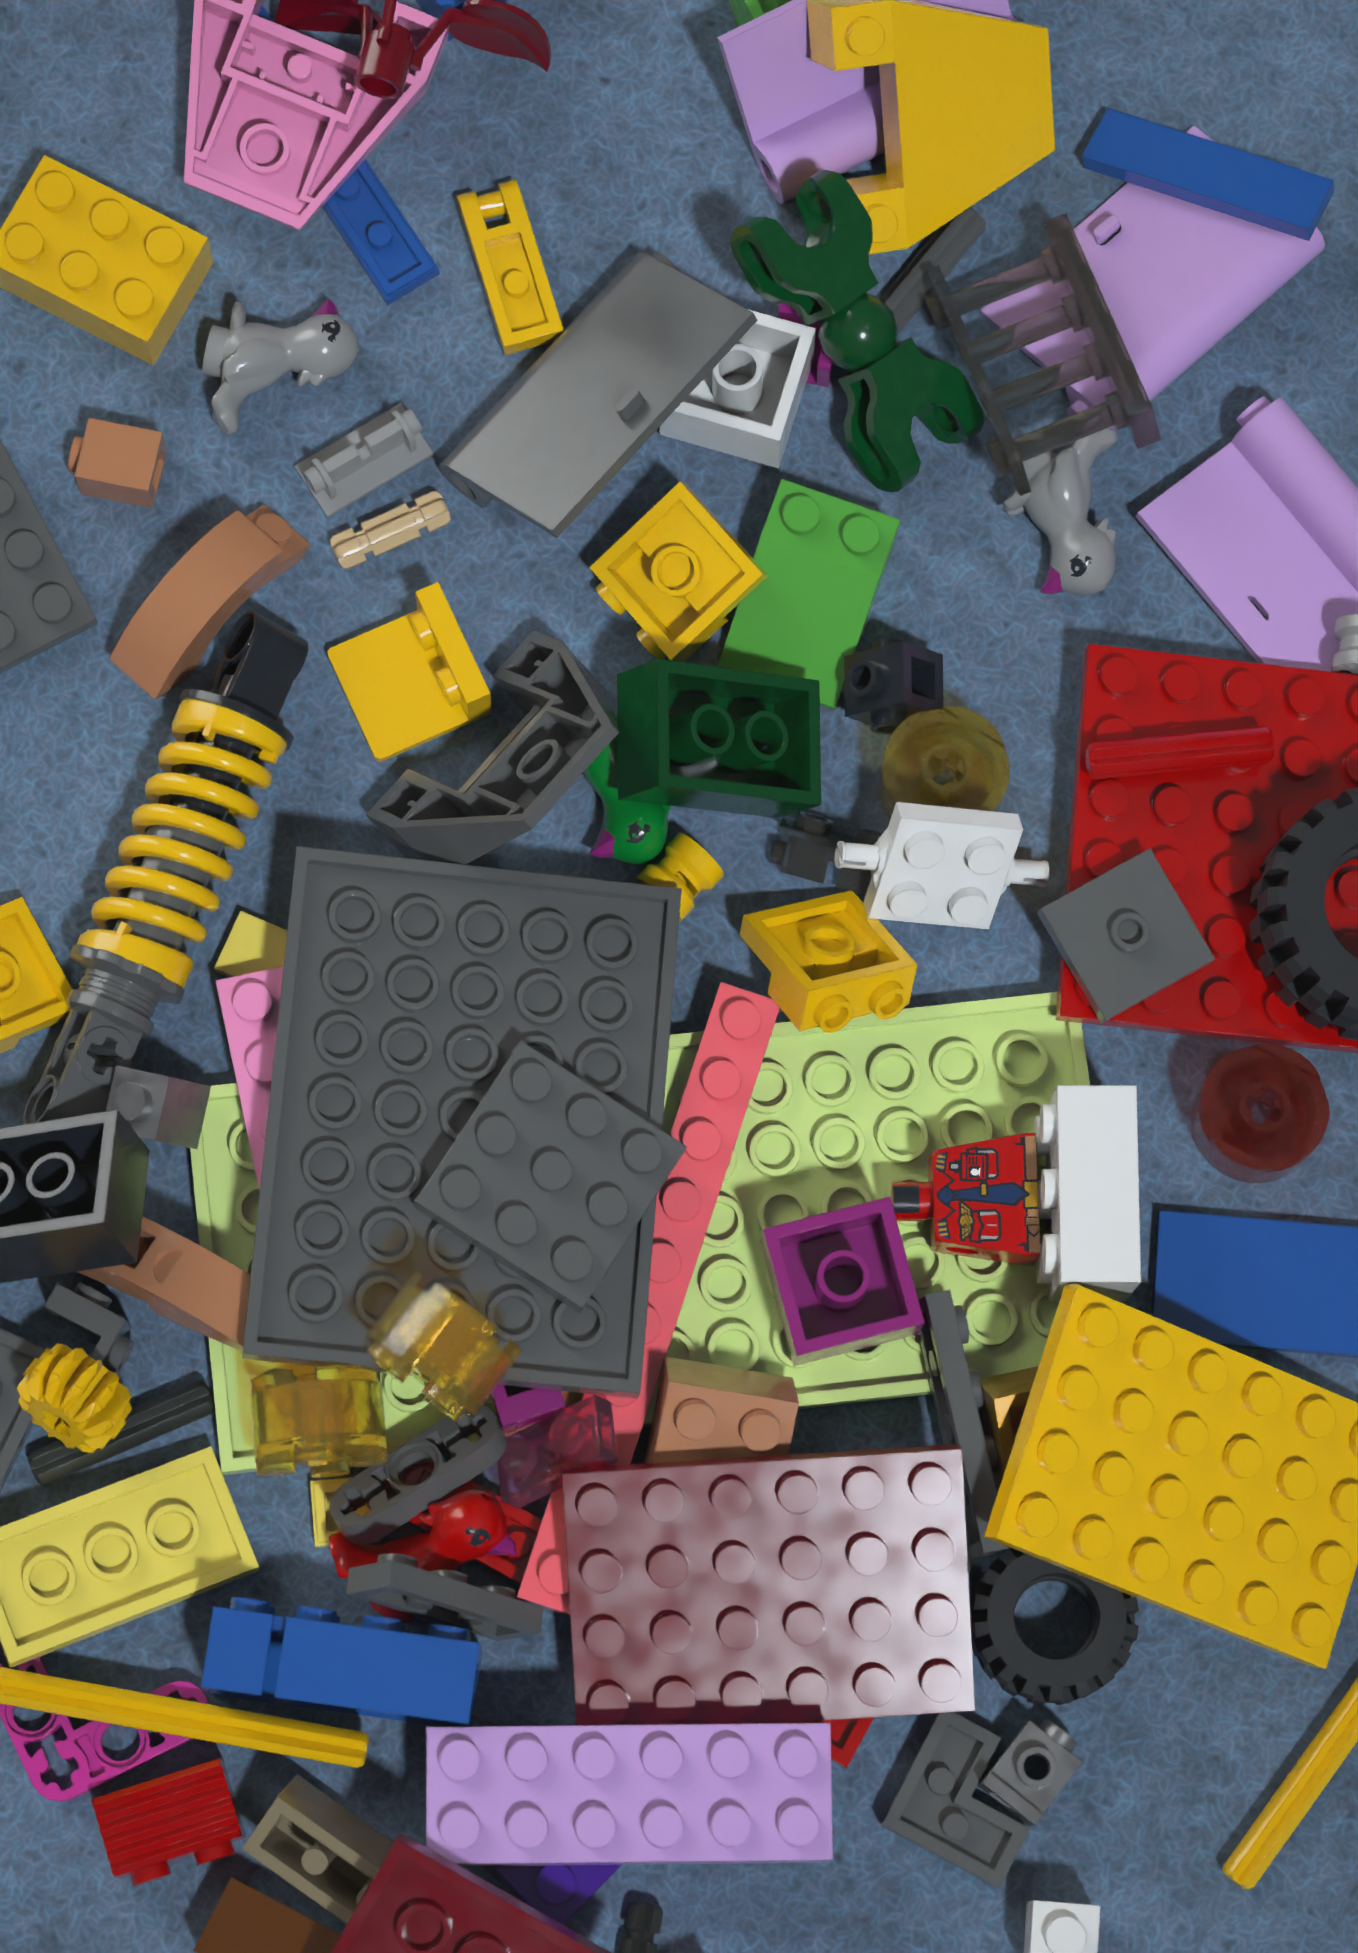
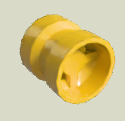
(683, 867)

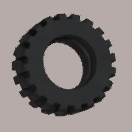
(1294, 919)

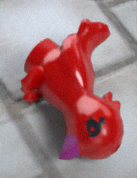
(461, 1530)

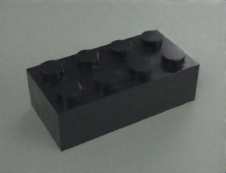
(70, 1195)

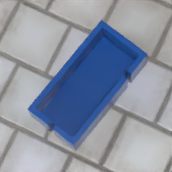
(342, 1666)

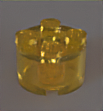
(940, 741)
(441, 1346)
(318, 1421)

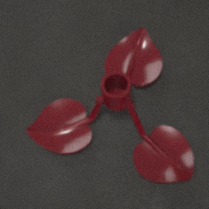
(387, 46)

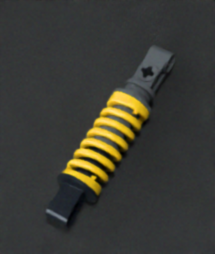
(167, 866)

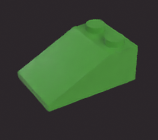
(819, 588)

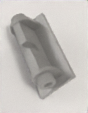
(364, 459)

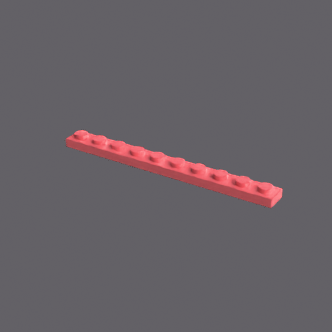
(709, 1127)

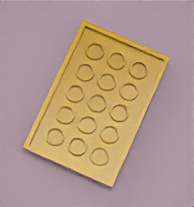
(1186, 1477)

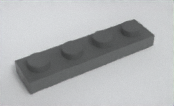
(956, 1399)

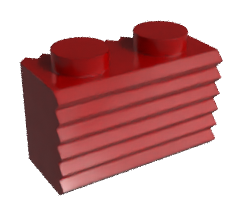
(169, 1821)

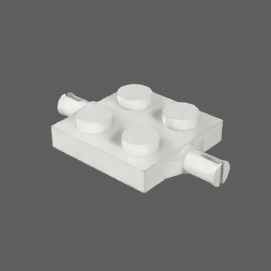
(942, 865)

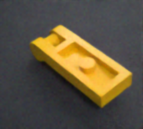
(511, 268)

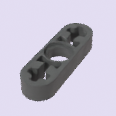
(410, 1500)

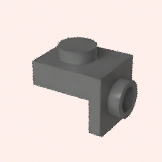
(89, 1312)

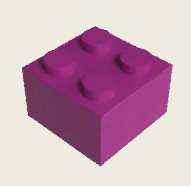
(841, 1281)

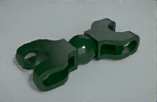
(857, 330)

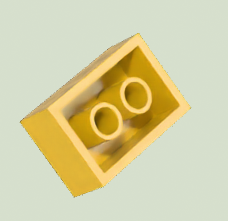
(101, 260)

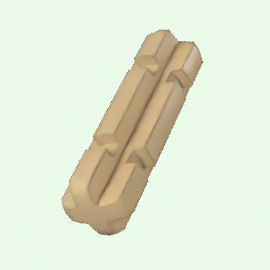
(390, 530)

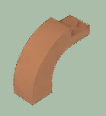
(201, 594)

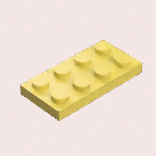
(118, 1555)

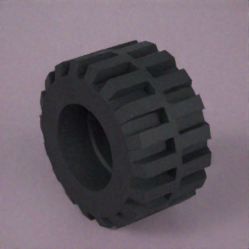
(1021, 1669)

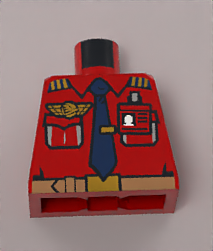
(978, 1200)

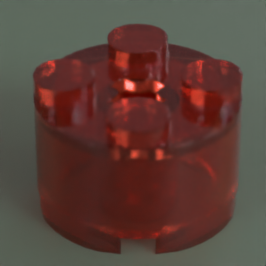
(1295, 1113)

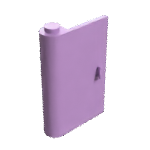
(800, 111)
(1171, 282)
(1271, 527)

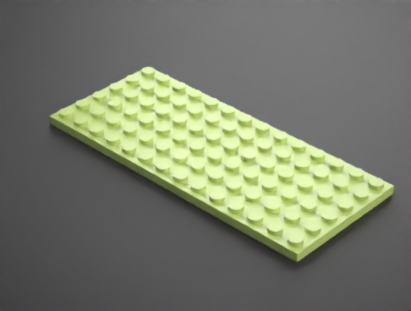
(820, 1134)

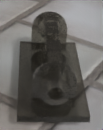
(814, 845)

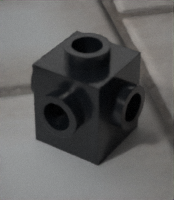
(891, 683)

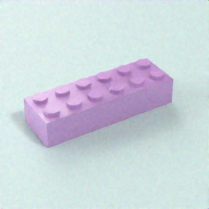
(629, 1794)

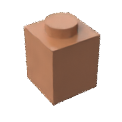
(118, 462)

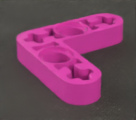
(86, 1744)

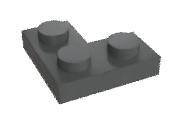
(937, 1805)

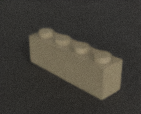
(318, 1847)

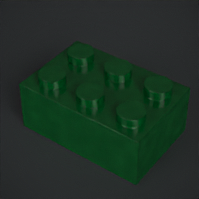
(718, 739)

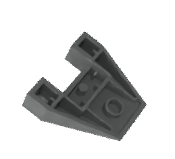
(522, 779)

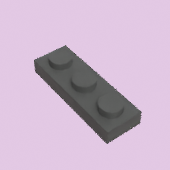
(444, 1598)

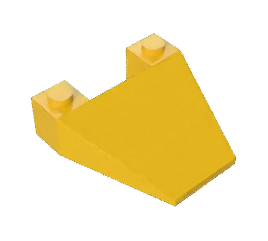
(958, 100)

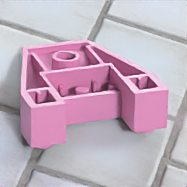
(280, 112)

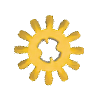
(74, 1398)

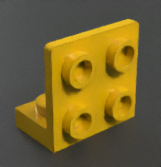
(411, 678)

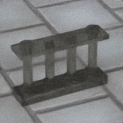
(1080, 310)

